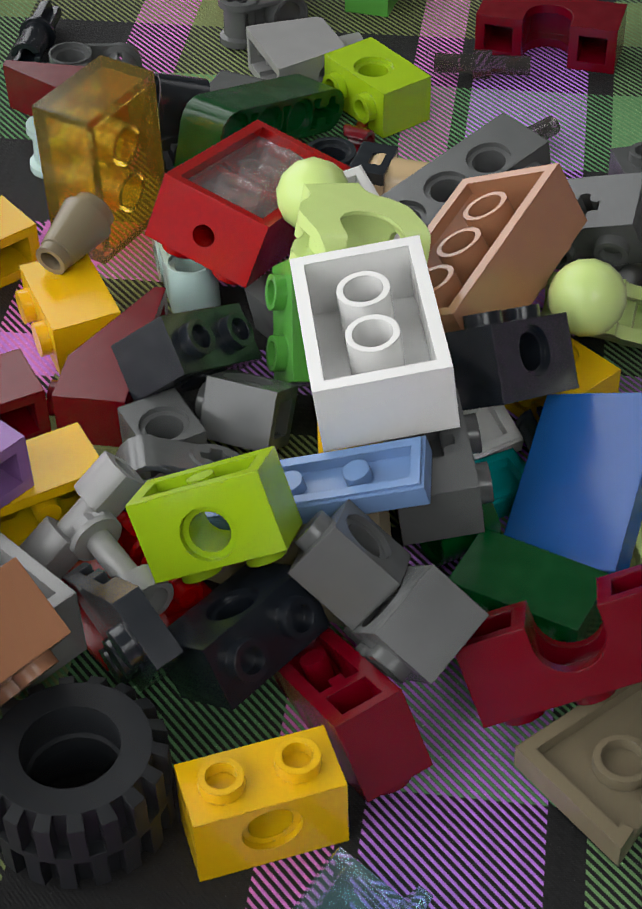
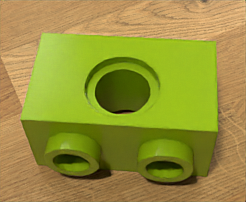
(379, 86)
(242, 489)

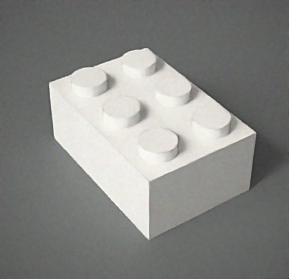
(374, 344)

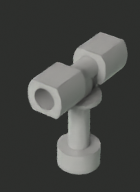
(92, 530)

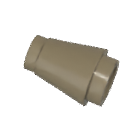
(75, 231)

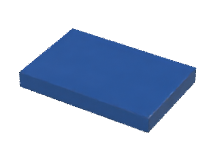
(583, 480)

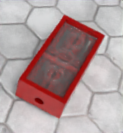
(225, 204)

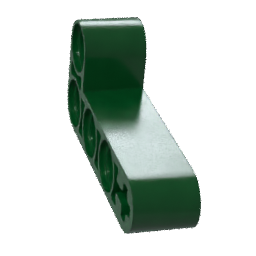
(287, 103)

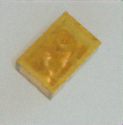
(105, 140)

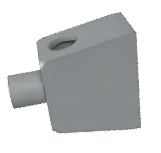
(293, 47)

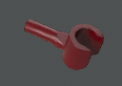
(358, 134)

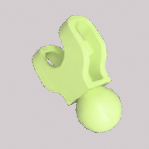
(340, 214)
(596, 302)

